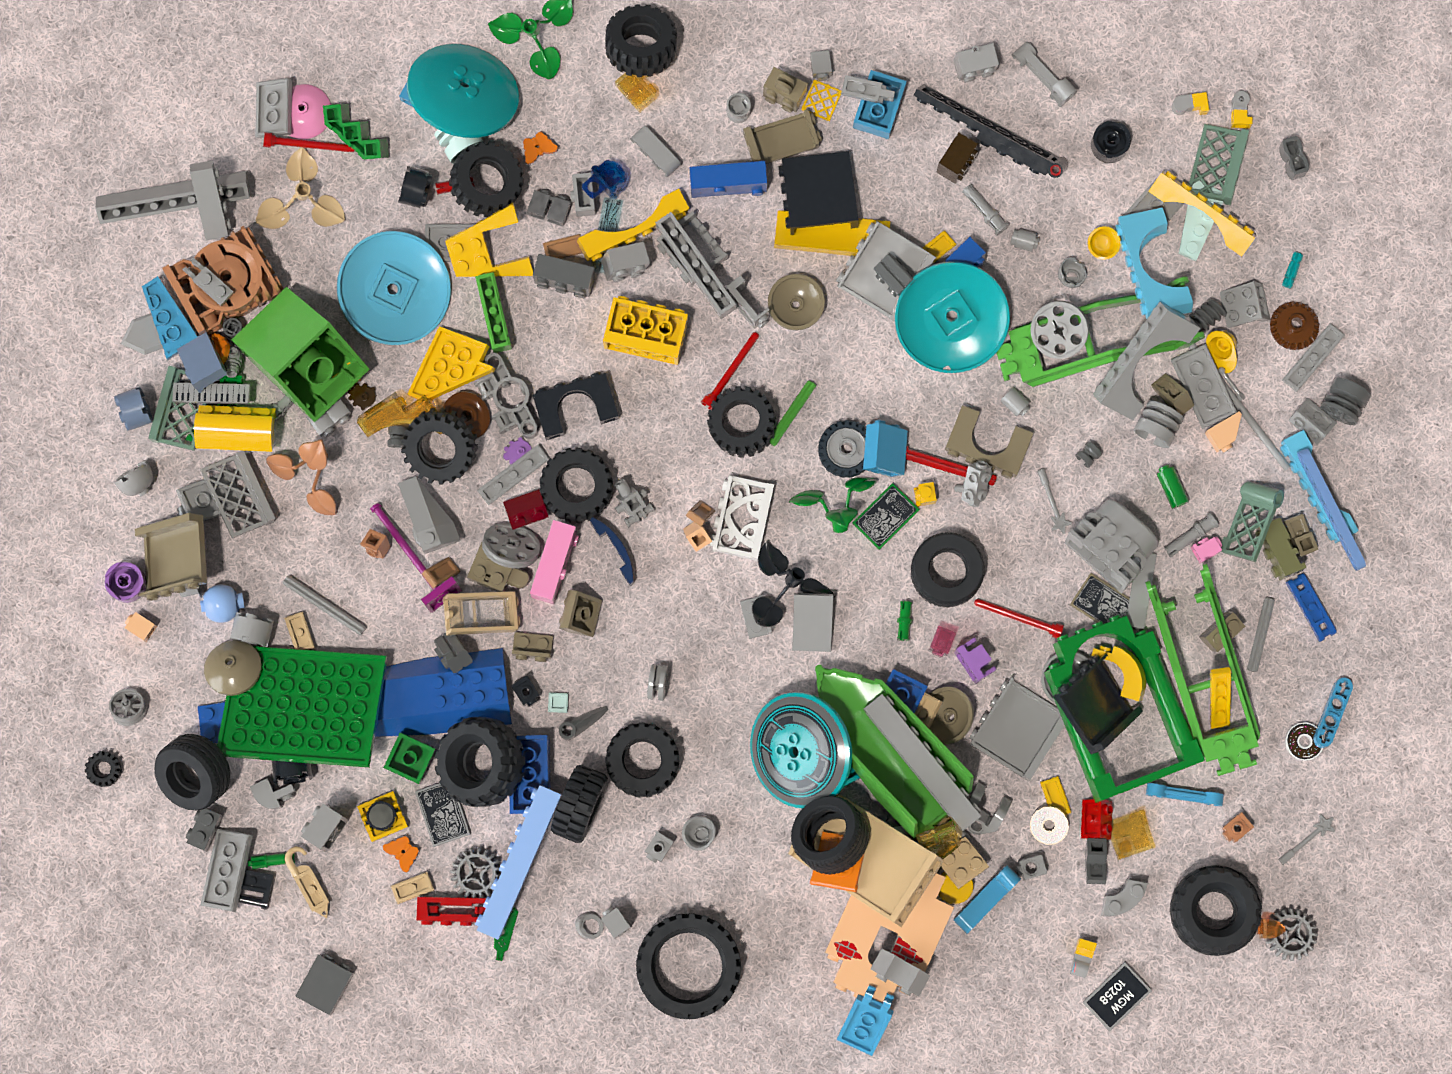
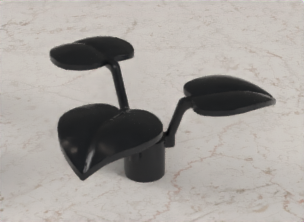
(771, 562)

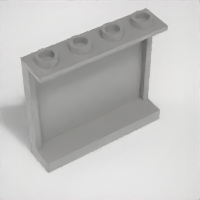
(860, 275)
(1018, 729)

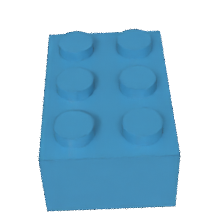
(880, 117)

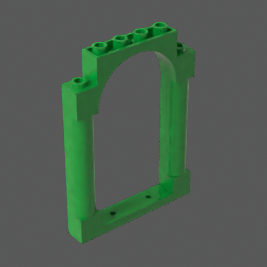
(1147, 652)

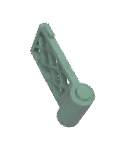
(1255, 496)

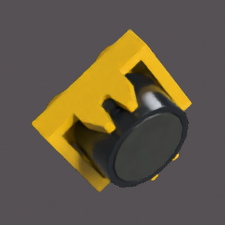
(382, 816)

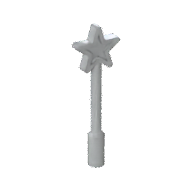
(1059, 521)
(1323, 826)

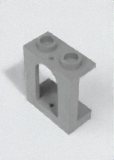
(734, 290)

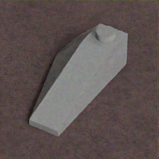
(429, 520)

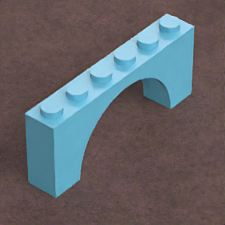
(1135, 233)

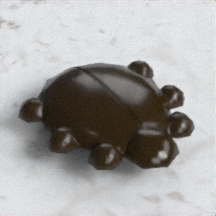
(362, 395)

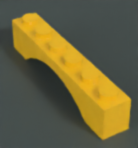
(1170, 190)
(598, 242)

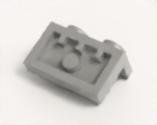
(1312, 421)
(753, 629)

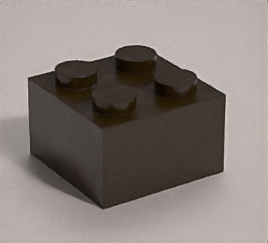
(957, 157)

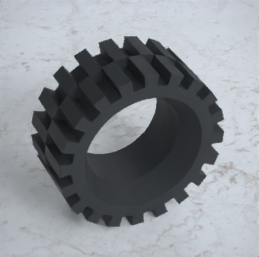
(752, 442)

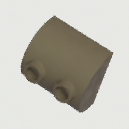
(580, 613)

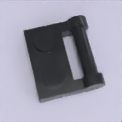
(259, 883)

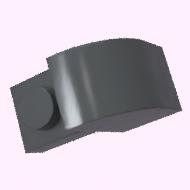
(1095, 861)

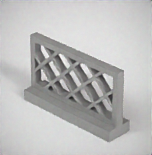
(252, 486)

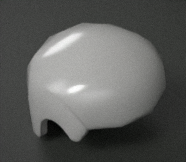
(1071, 265)

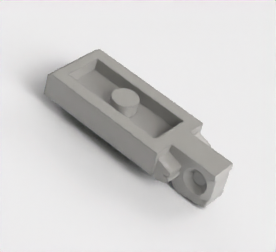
(866, 90)

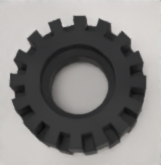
(114, 773)

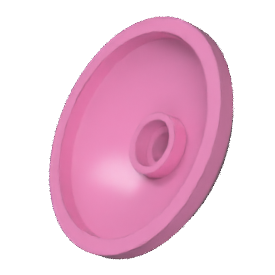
(309, 122)

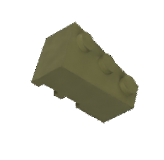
(1280, 551)

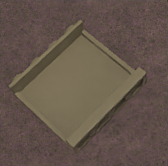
(174, 555)

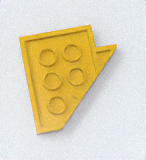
(449, 364)

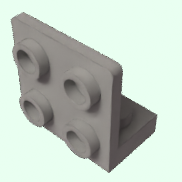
(1245, 304)

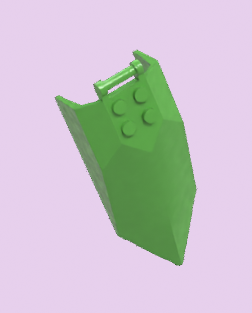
(875, 758)

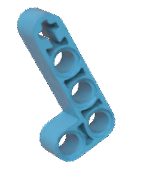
(987, 899)

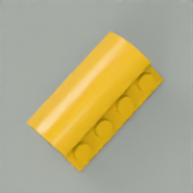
(234, 428)

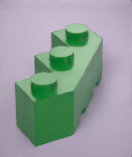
(354, 133)

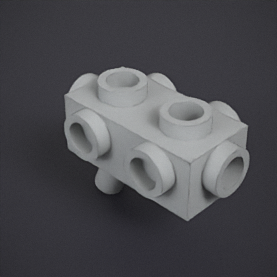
(976, 483)

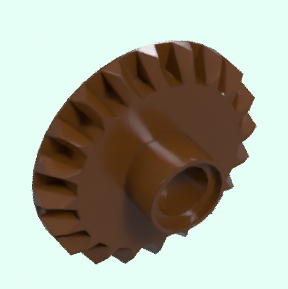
(1286, 334)
(473, 408)

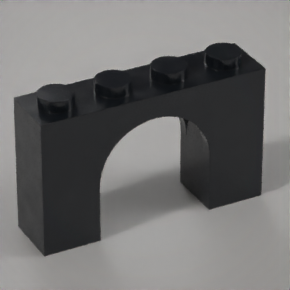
(595, 387)

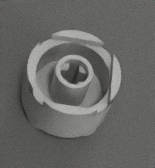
(251, 629)

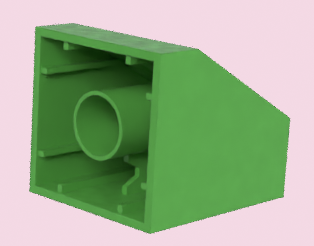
(300, 354)

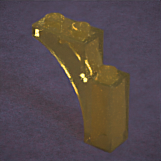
(393, 412)

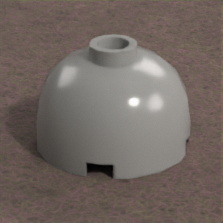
(135, 480)

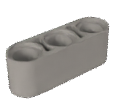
(656, 150)

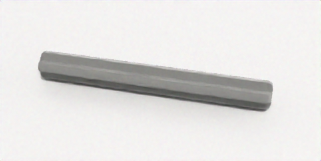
(324, 605)

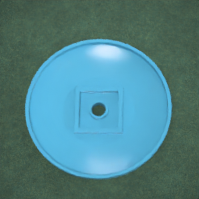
(420, 284)

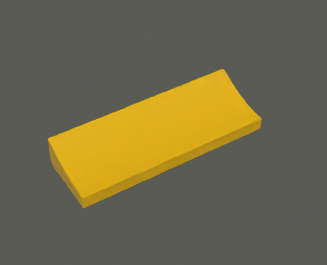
(827, 239)

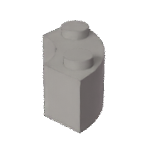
(1125, 900)
(900, 972)

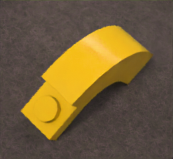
(1132, 670)

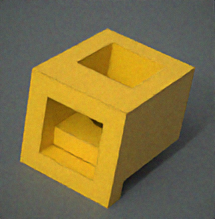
(925, 494)

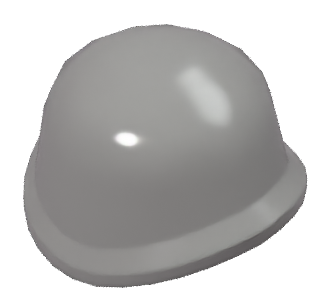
(698, 833)

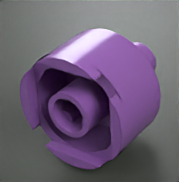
(115, 586)

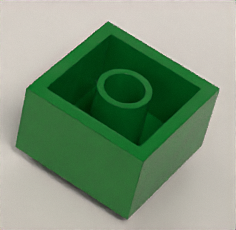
(409, 758)

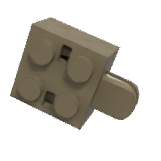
(784, 90)
(496, 575)

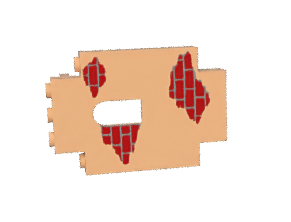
(913, 944)

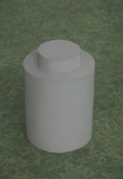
(1016, 402)

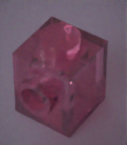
(942, 642)

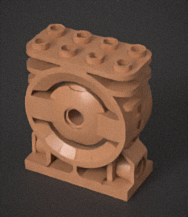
(261, 286)

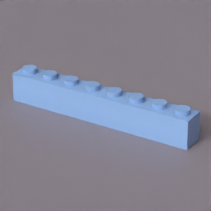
(519, 862)

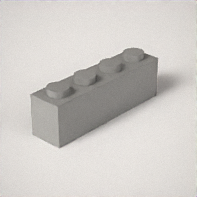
(209, 200)

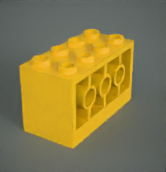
(645, 342)

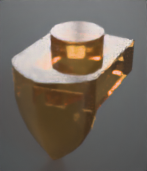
(1270, 929)

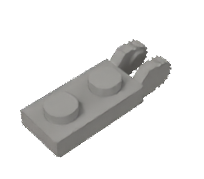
(209, 283)

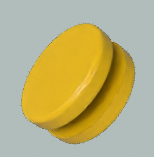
(953, 895)

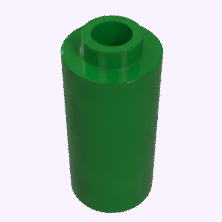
(1172, 486)

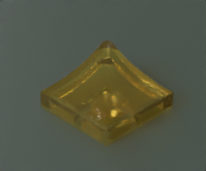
(1131, 835)
(940, 840)

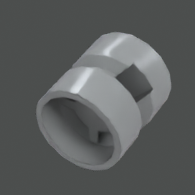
(738, 108)

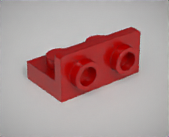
(1096, 819)

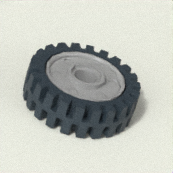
(830, 450)

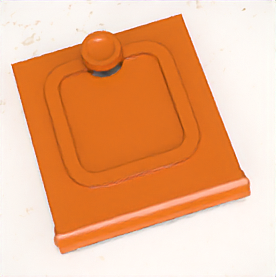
(845, 880)

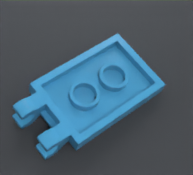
(866, 1022)

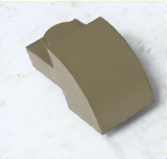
(1300, 535)

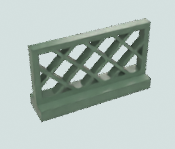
(1234, 162)
(164, 410)

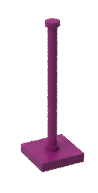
(434, 598)

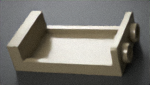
(782, 138)

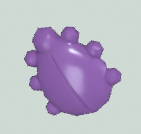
(516, 450)

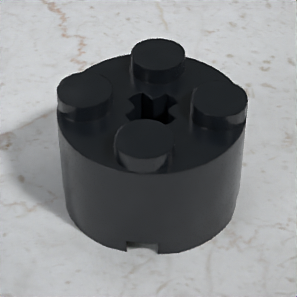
(1113, 132)
(414, 187)
(291, 772)

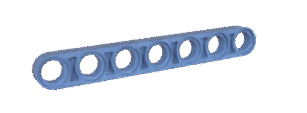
(1331, 509)

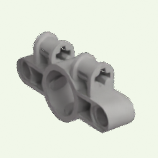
(520, 414)

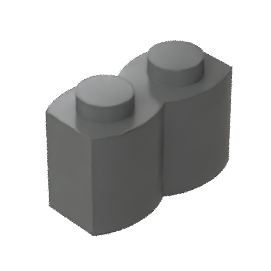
(1292, 155)

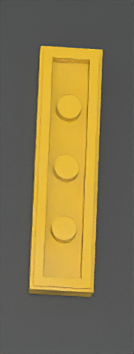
(1220, 697)

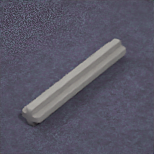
(1260, 635)

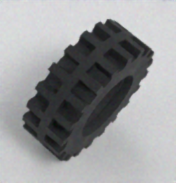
(449, 425)

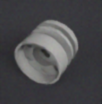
(1159, 423)

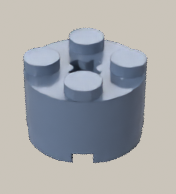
(133, 408)

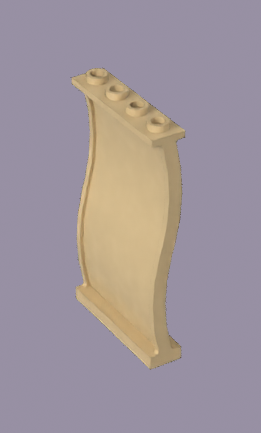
(892, 869)

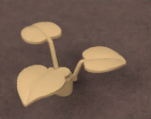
(326, 211)

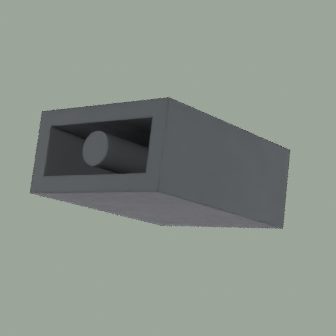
(325, 984)

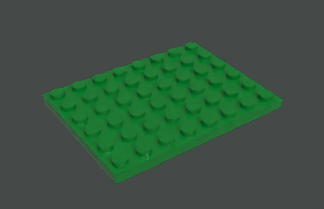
(307, 709)

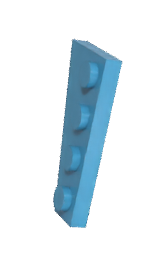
(169, 320)

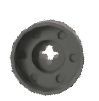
(1346, 401)

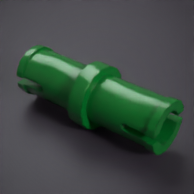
(904, 620)

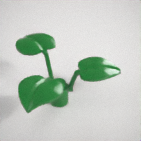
(509, 25)
(839, 517)

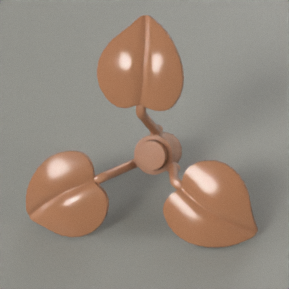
(316, 458)

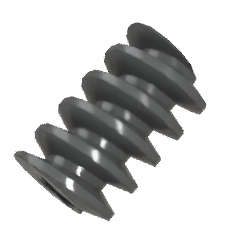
(1207, 314)

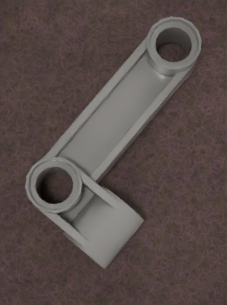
(1060, 90)

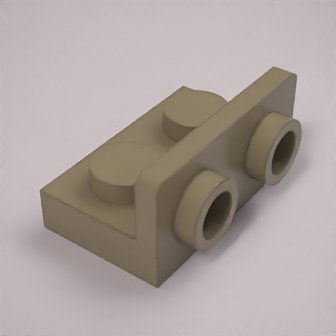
(532, 646)

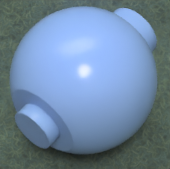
(221, 603)

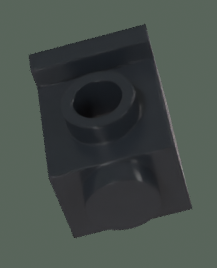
(522, 684)

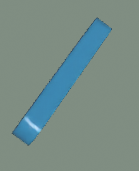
(1330, 711)

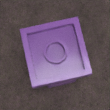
(974, 660)

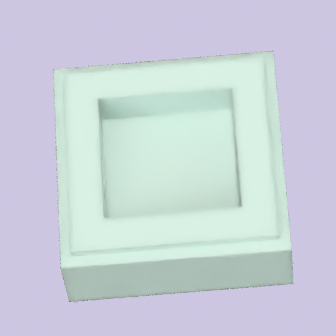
(558, 702)

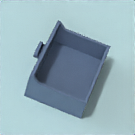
(202, 362)

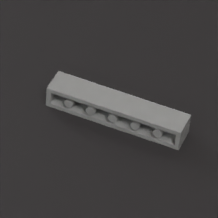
(696, 265)

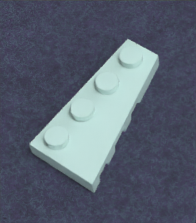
(1196, 226)

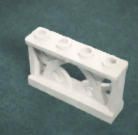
(761, 499)

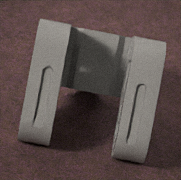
(987, 824)

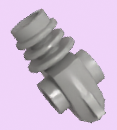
(234, 361)

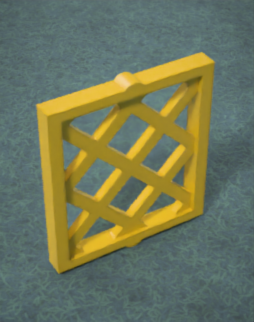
(827, 87)

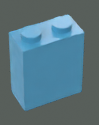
(885, 449)

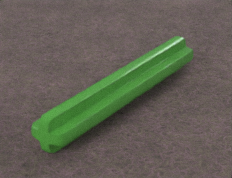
(792, 411)

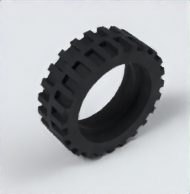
(647, 959)

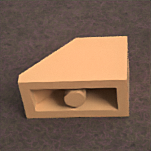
(1224, 433)

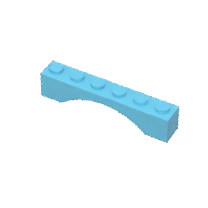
(1290, 448)

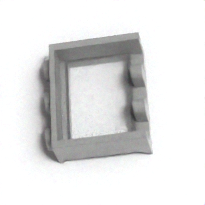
(703, 242)

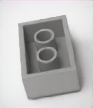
(324, 827)

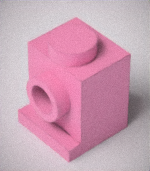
(1206, 548)

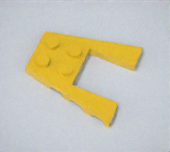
(470, 252)

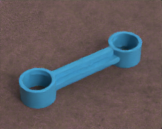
(1163, 791)

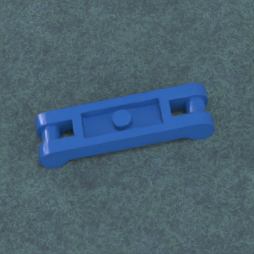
(1311, 607)

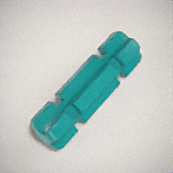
(1292, 270)

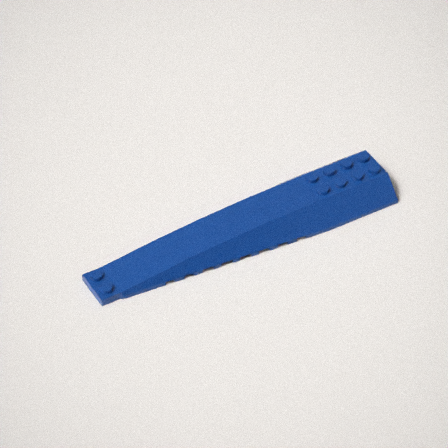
(423, 697)

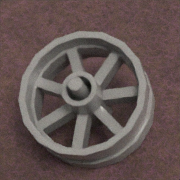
(127, 707)

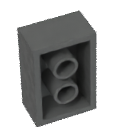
(563, 276)

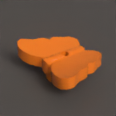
(545, 146)
(396, 847)

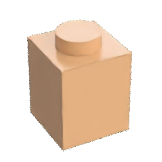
(697, 536)
(140, 626)

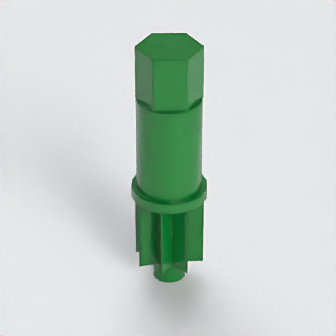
(268, 860)

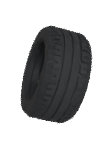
(812, 818)

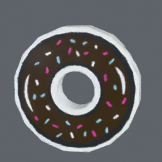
(1292, 742)

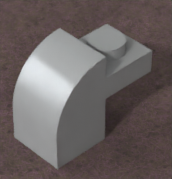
(267, 797)

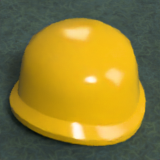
(1103, 243)

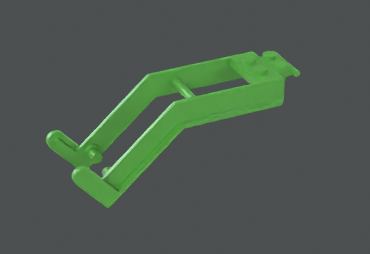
(1024, 357)
(1230, 745)

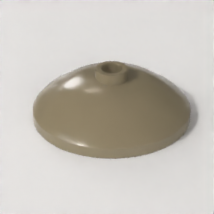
(796, 289)
(239, 675)
(953, 703)

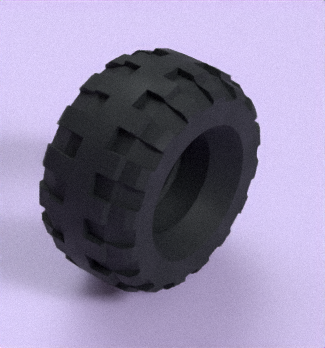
(457, 756)
(1245, 905)

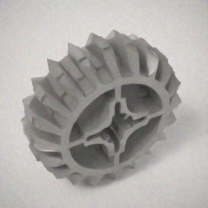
(468, 858)
(1285, 942)

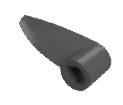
(582, 722)

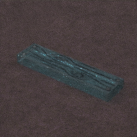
(608, 223)

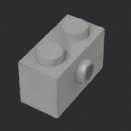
(583, 203)

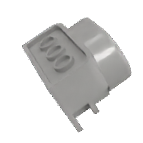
(1113, 543)

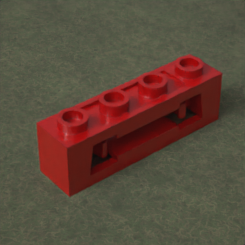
(424, 909)

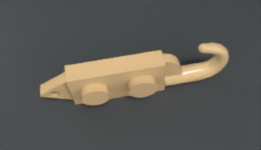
(307, 883)

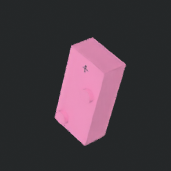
(554, 561)

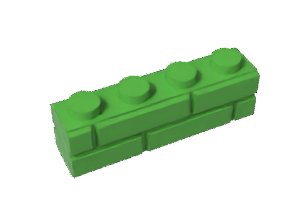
(493, 312)

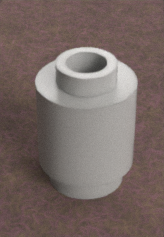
(1024, 240)

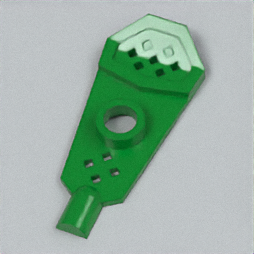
(509, 927)

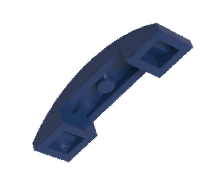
(601, 529)

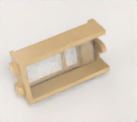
(481, 613)

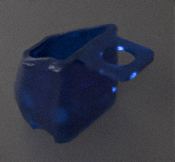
(609, 177)

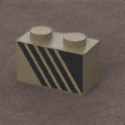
(1212, 637)

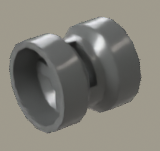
(235, 328)
(396, 434)
(1089, 454)

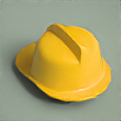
(1222, 349)

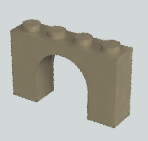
(1006, 462)

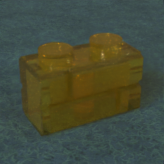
(636, 91)

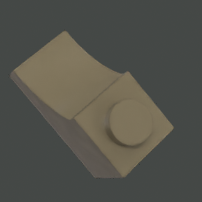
(1173, 394)

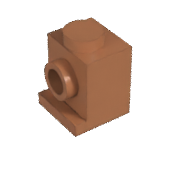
(375, 547)
(1240, 820)

